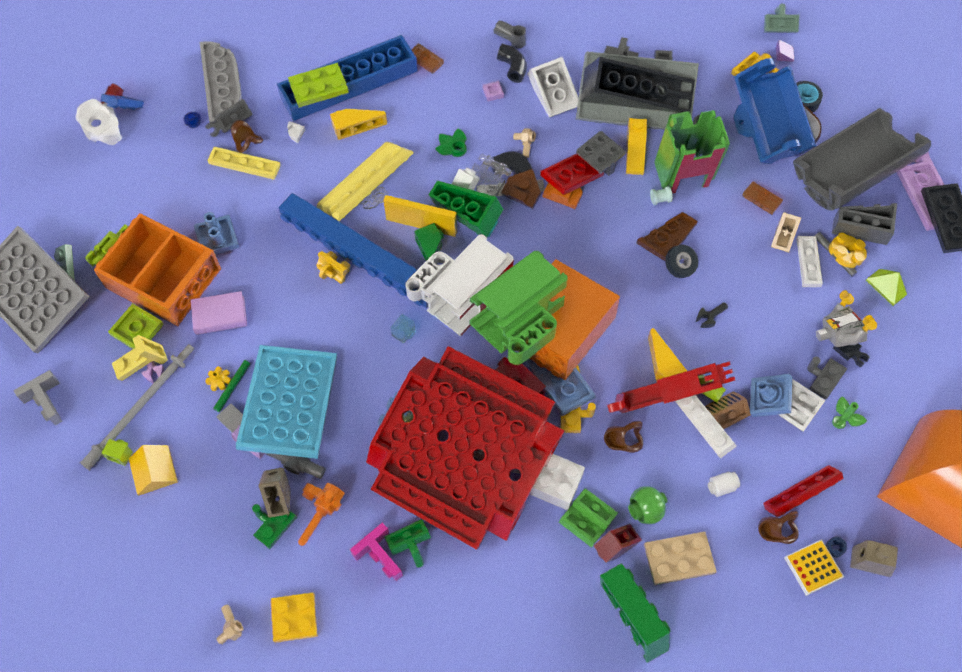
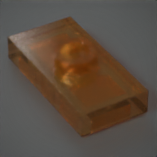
(427, 58)
(762, 198)

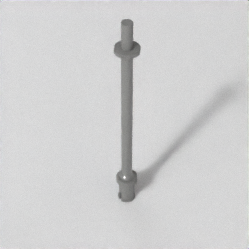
(96, 452)

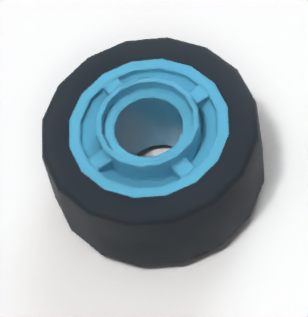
(810, 94)

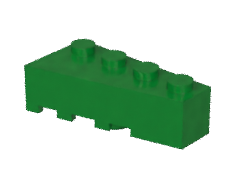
(472, 208)
(636, 611)

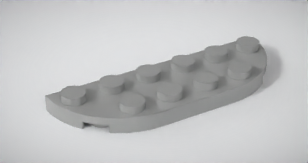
(220, 78)

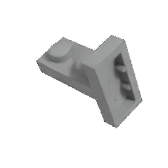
(36, 390)

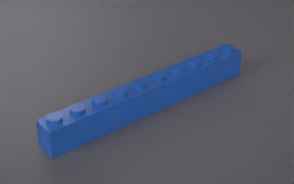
(348, 244)

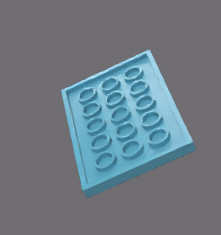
(287, 402)

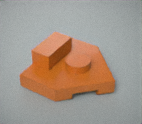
(570, 199)

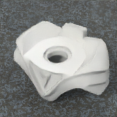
(108, 129)

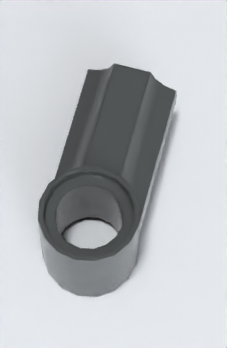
(515, 34)

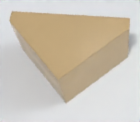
(785, 232)

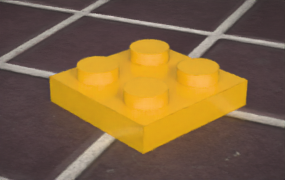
(293, 617)

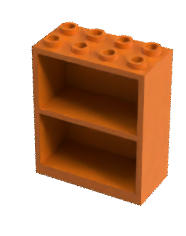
(158, 269)
(580, 322)

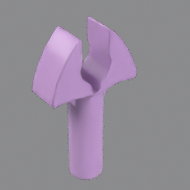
(152, 367)

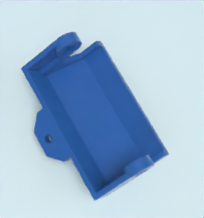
(772, 112)

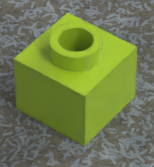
(117, 451)

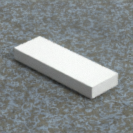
(809, 261)

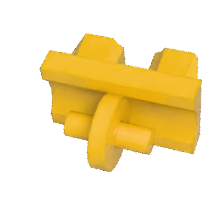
(331, 268)

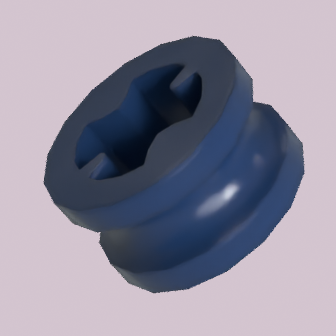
(837, 541)

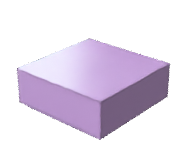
(493, 91)

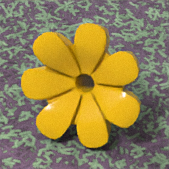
(218, 379)

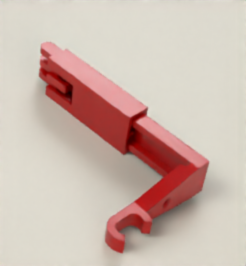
(672, 388)

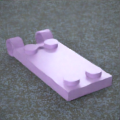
(913, 184)

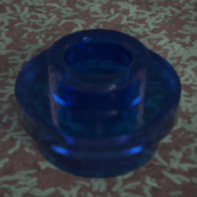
(192, 119)

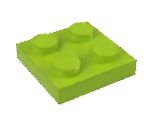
(134, 323)

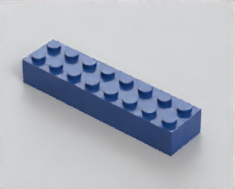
(361, 72)

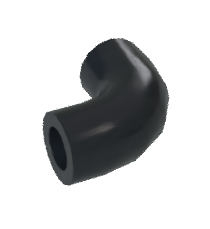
(515, 60)

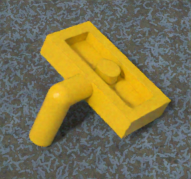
(572, 421)

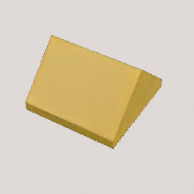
(152, 468)

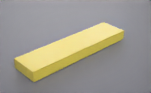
(244, 163)

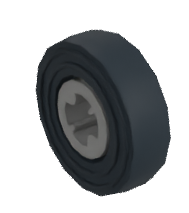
(690, 261)

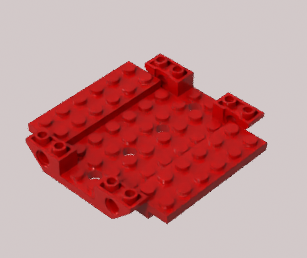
(443, 478)

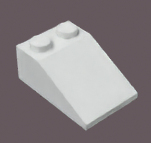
(554, 87)

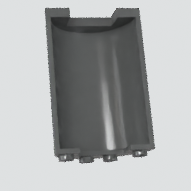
(856, 160)

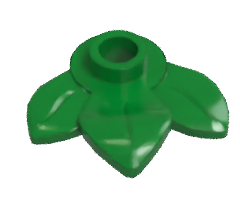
(449, 144)

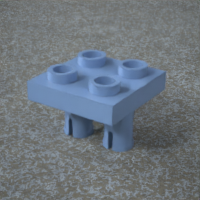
(216, 233)

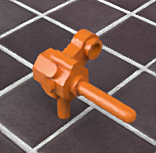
(326, 503)

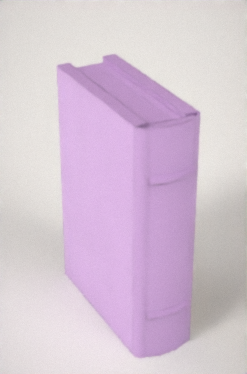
(218, 313)

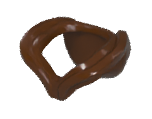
(242, 132)
(615, 437)
(771, 527)

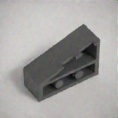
(866, 223)

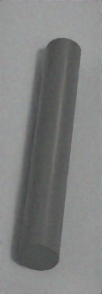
(825, 243)

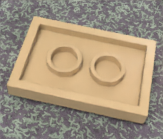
(679, 558)

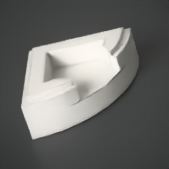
(295, 131)

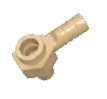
(527, 137)
(232, 628)

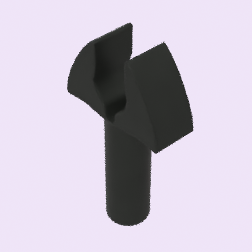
(710, 315)

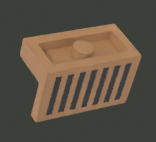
(729, 409)

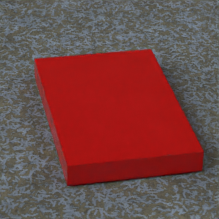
(570, 174)

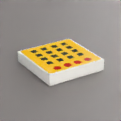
(814, 567)

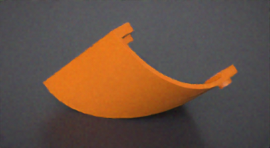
(929, 475)

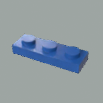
(121, 102)

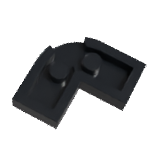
(515, 161)

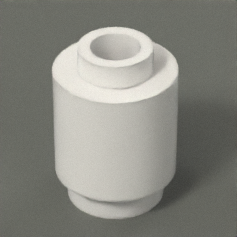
(723, 484)

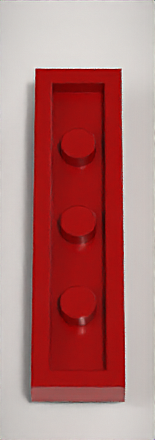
(803, 491)

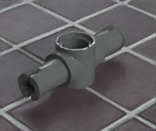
(299, 464)

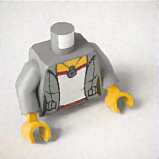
(843, 324)

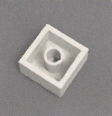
(558, 482)

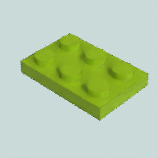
(318, 85)

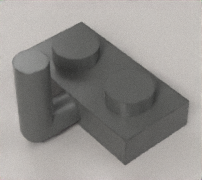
(826, 378)

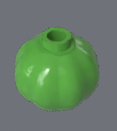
(647, 505)

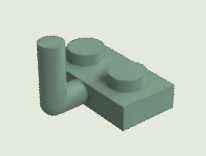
(780, 22)
(64, 258)

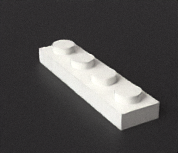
(706, 425)

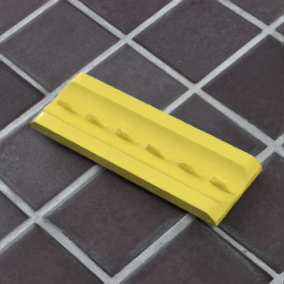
(363, 180)

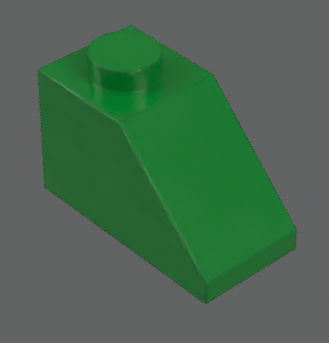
(429, 240)

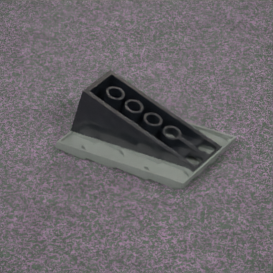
(634, 87)

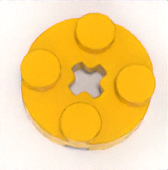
(842, 244)

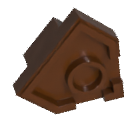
(522, 188)

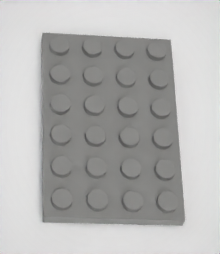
(35, 291)

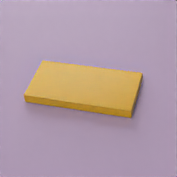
(419, 215)

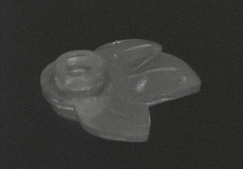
(376, 197)

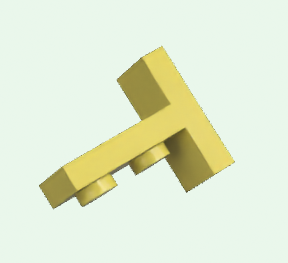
(143, 353)

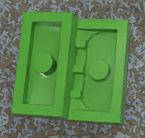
(588, 517)

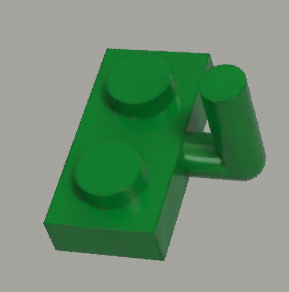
(272, 527)
(409, 538)

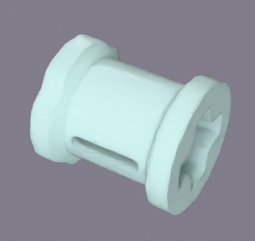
(661, 195)

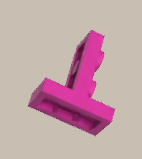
(370, 543)

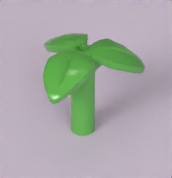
(847, 412)

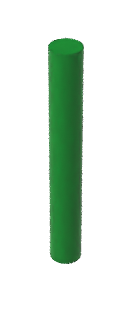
(231, 386)

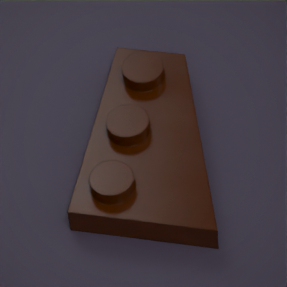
(668, 235)

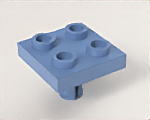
(771, 395)

